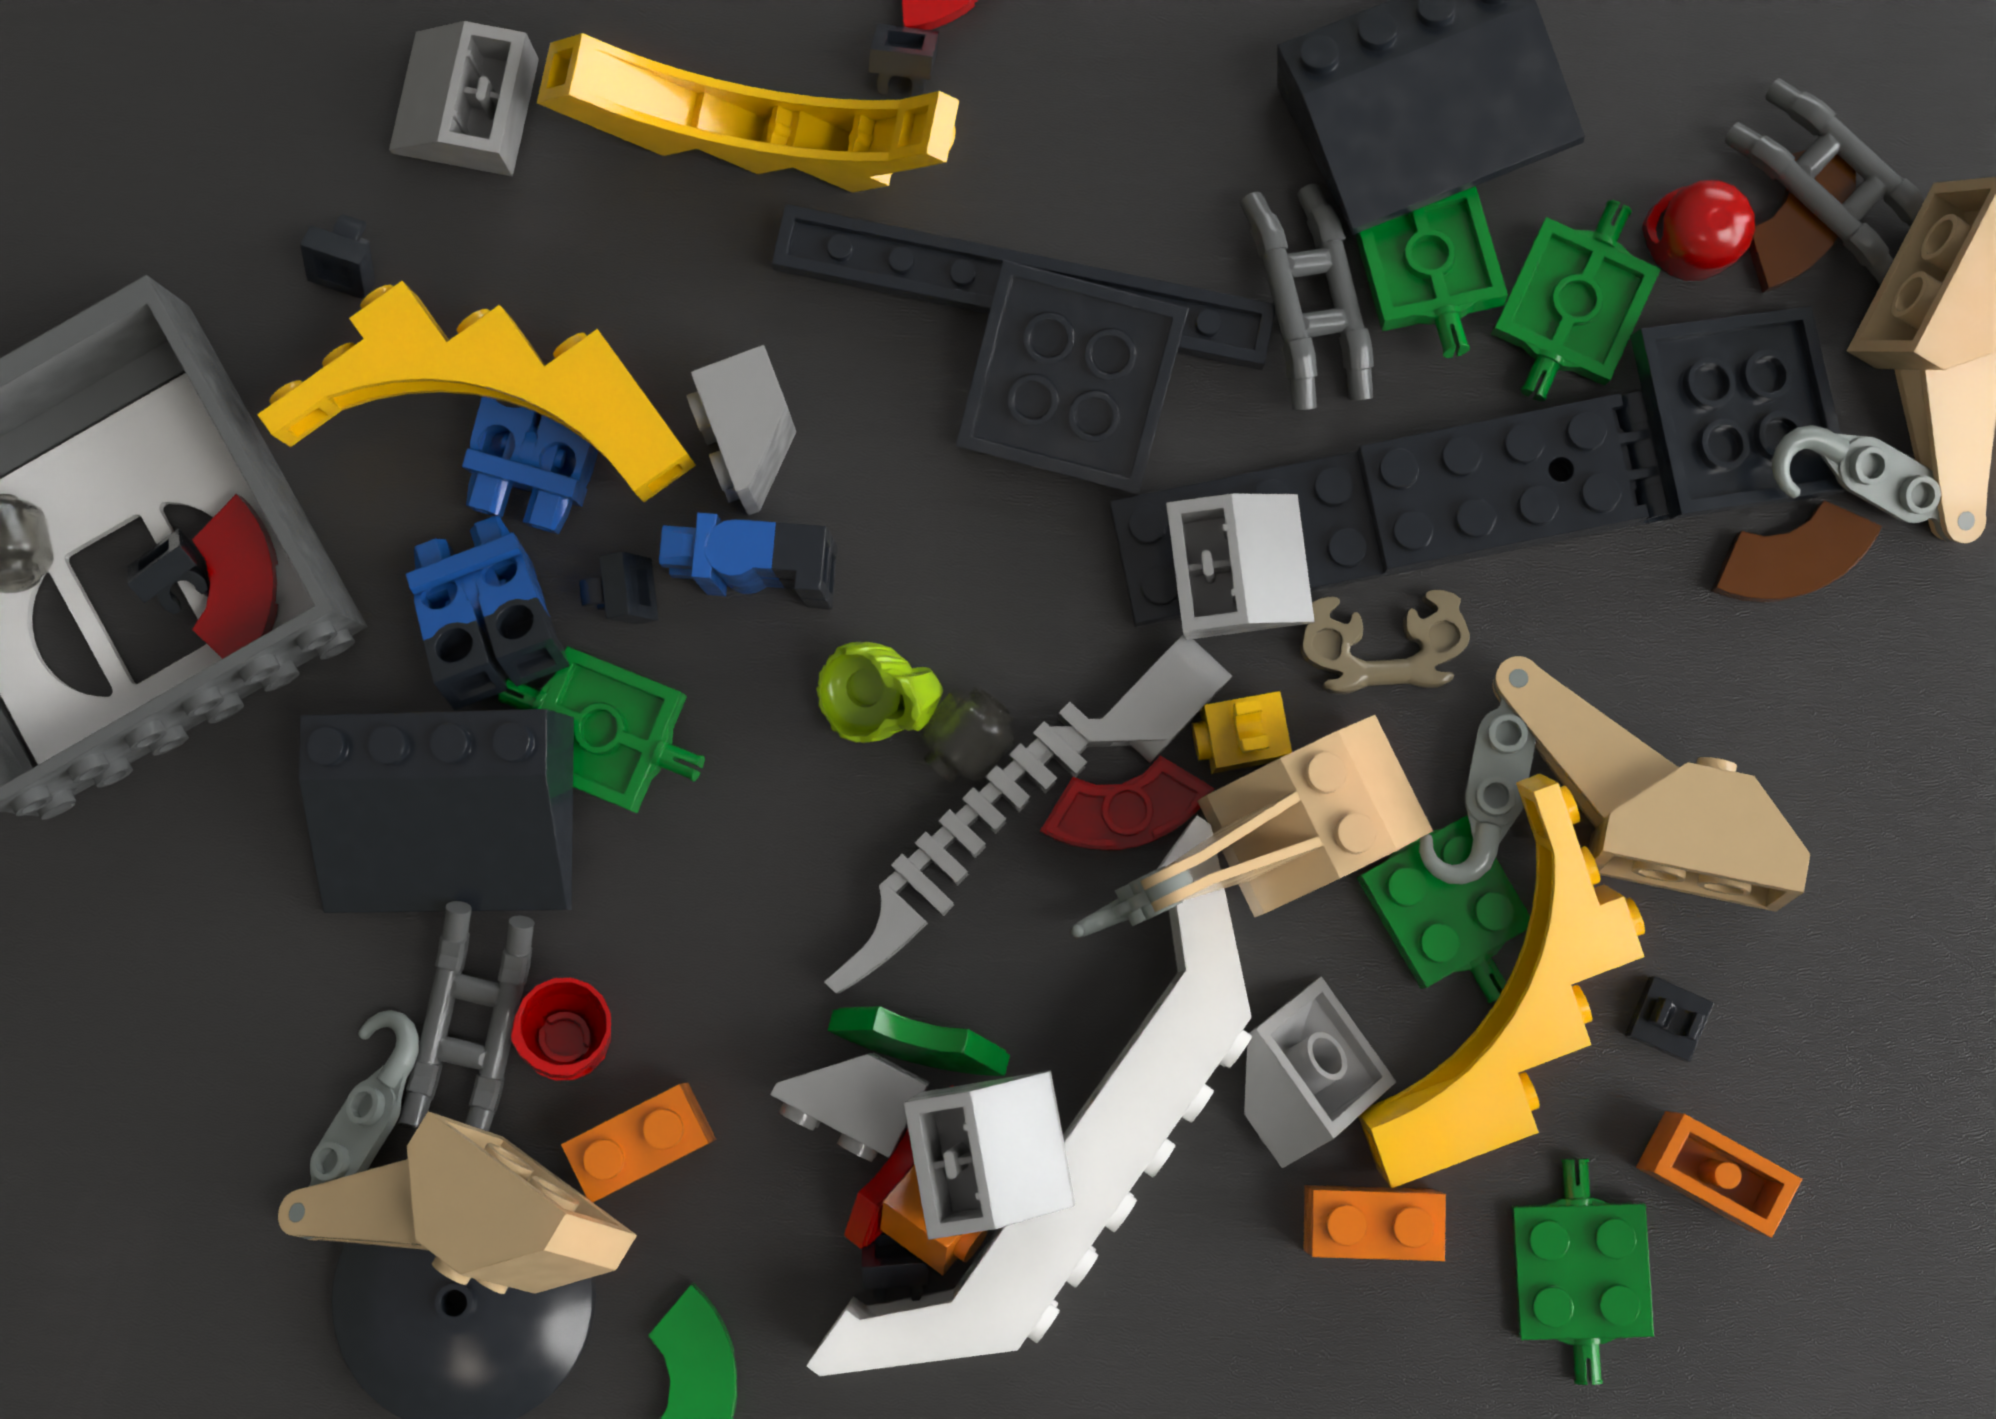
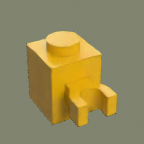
(1242, 732)

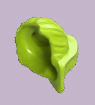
(875, 692)

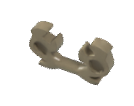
(1440, 638)

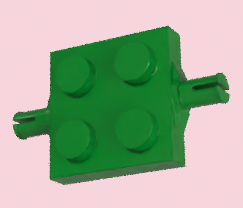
(1434, 268)
(1576, 301)
(618, 727)
(1443, 924)
(1582, 1271)

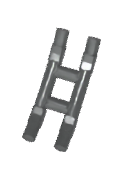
(1799, 175)
(1297, 326)
(451, 985)

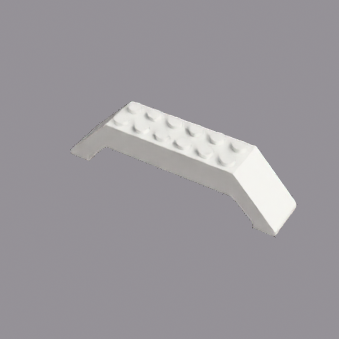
(1107, 1148)

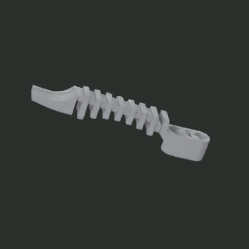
(1143, 718)

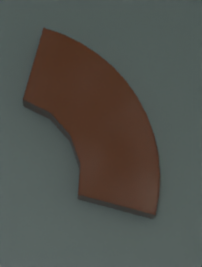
(1794, 235)
(1796, 561)

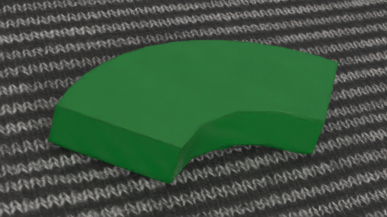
(918, 1041)
(697, 1359)

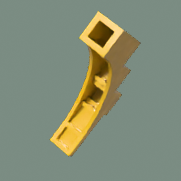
(751, 127)
(489, 358)
(1476, 1094)

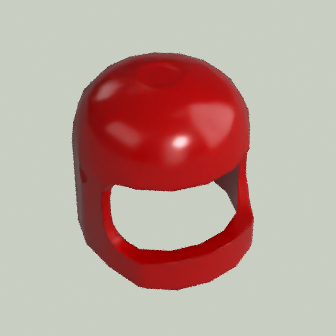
(1703, 230)
(561, 1048)

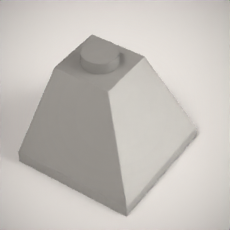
(1309, 1074)

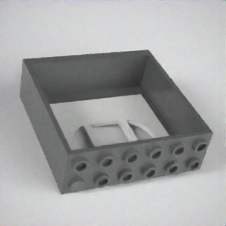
(108, 429)

